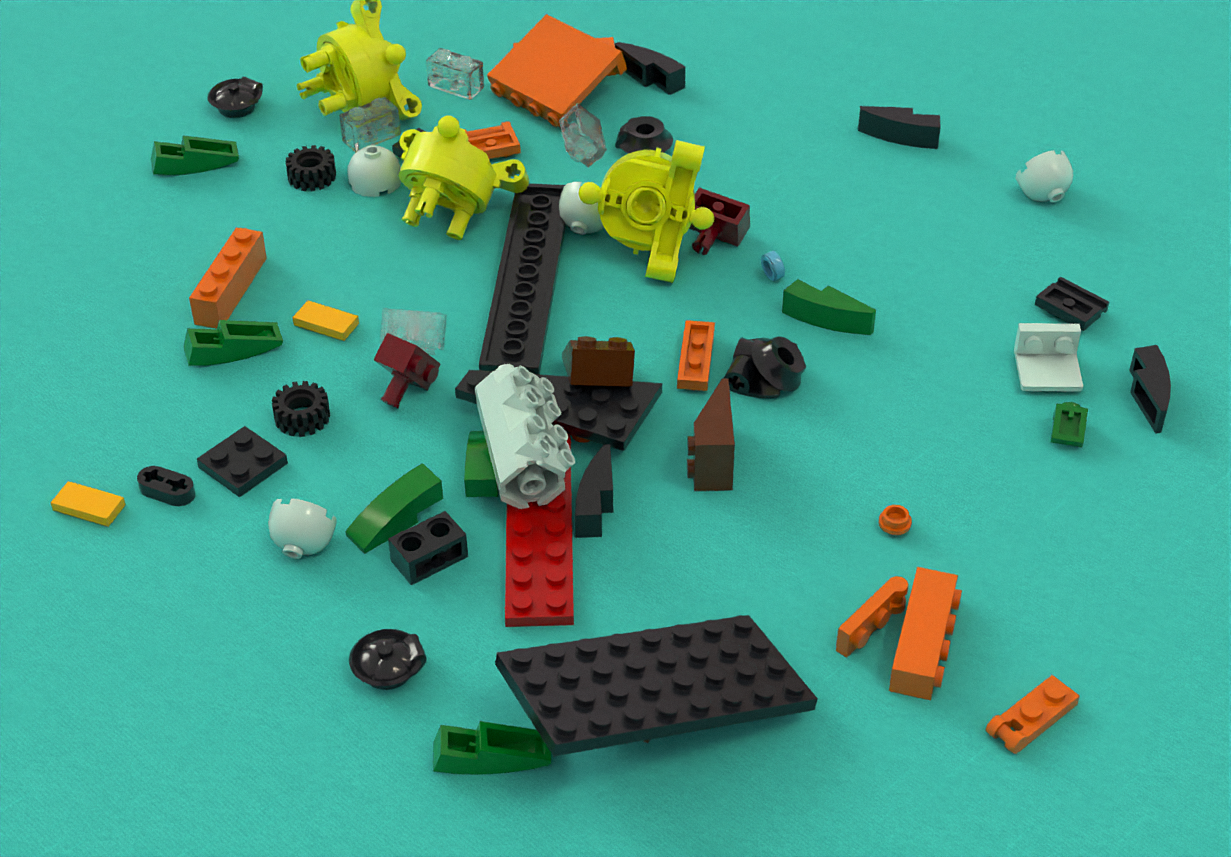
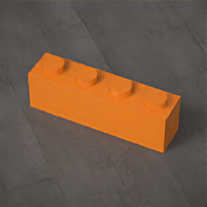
(228, 277)
(924, 632)

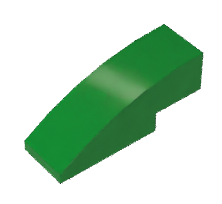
(192, 155)
(828, 309)
(230, 342)
(479, 472)
(395, 508)
(488, 749)

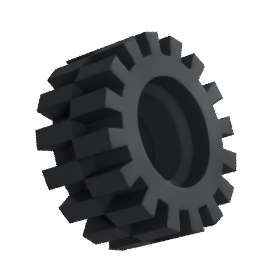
(310, 168)
(301, 420)

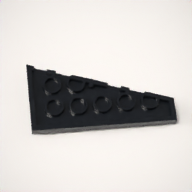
(589, 411)

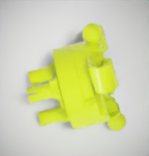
(358, 66)
(452, 173)
(651, 203)

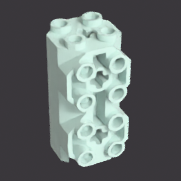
(522, 443)

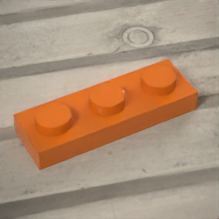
(696, 355)

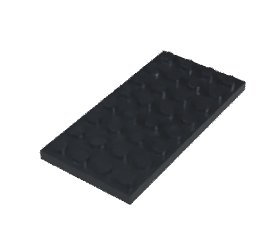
(652, 684)

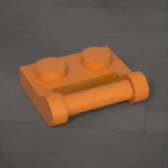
(495, 141)

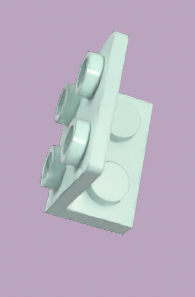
(1048, 357)

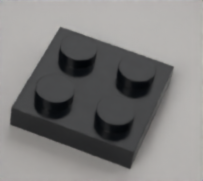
(242, 461)

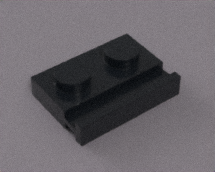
(1071, 303)

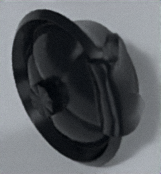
(235, 96)
(643, 134)
(778, 362)
(387, 658)

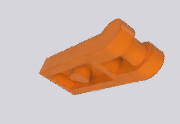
(872, 615)
(1033, 714)

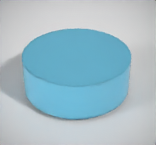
(772, 266)

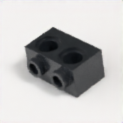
(428, 547)

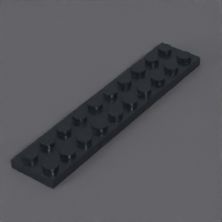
(525, 281)

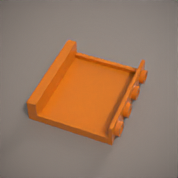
(553, 69)

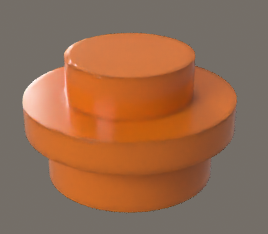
(895, 520)

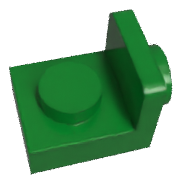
(1069, 424)

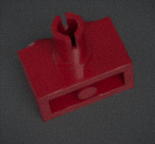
(729, 223)
(407, 366)

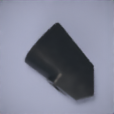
(744, 376)

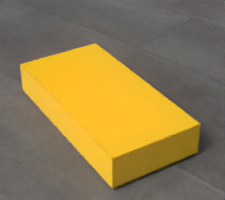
(325, 320)
(88, 503)

